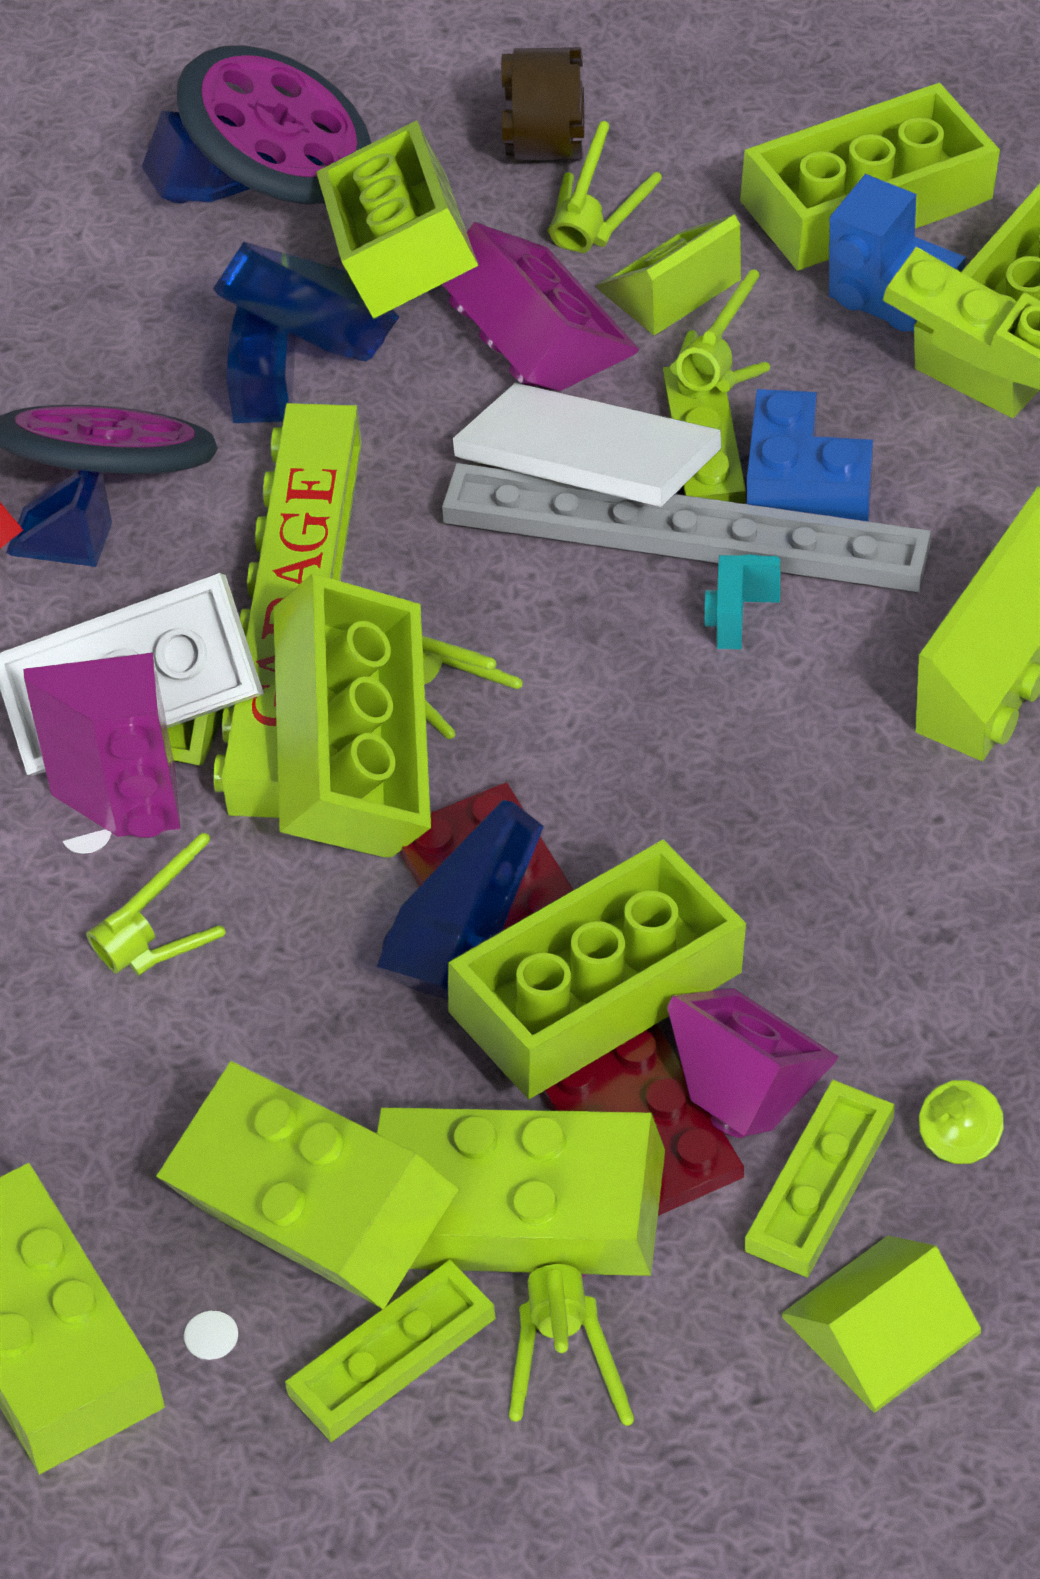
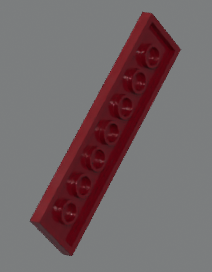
(634, 1076)

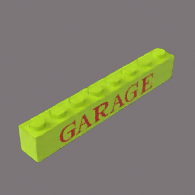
(299, 536)

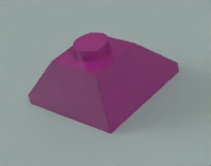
(743, 1060)

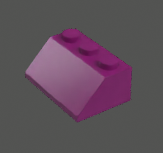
(535, 312)
(106, 742)

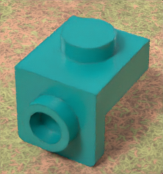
(740, 581)

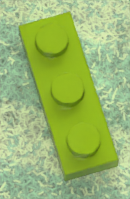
(722, 475)
(819, 1178)
(390, 1350)

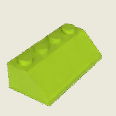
(986, 647)

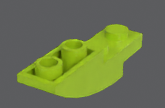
(970, 318)

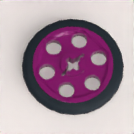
(267, 120)
(105, 439)

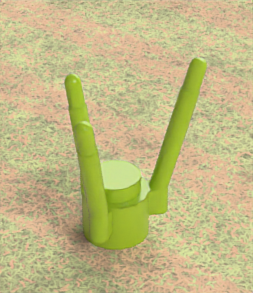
(580, 217)
(708, 358)
(439, 652)
(125, 934)
(558, 1311)

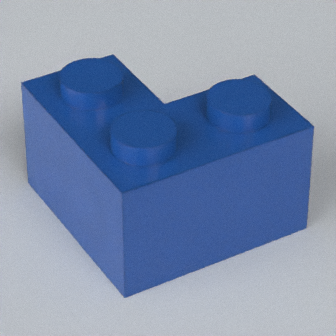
(869, 244)
(802, 471)

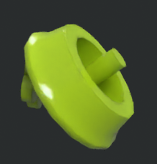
(961, 1122)

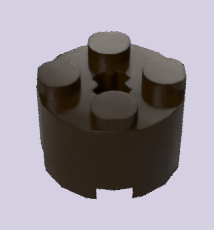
(545, 103)

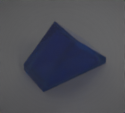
(66, 522)

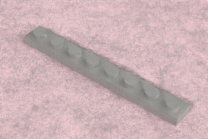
(689, 527)

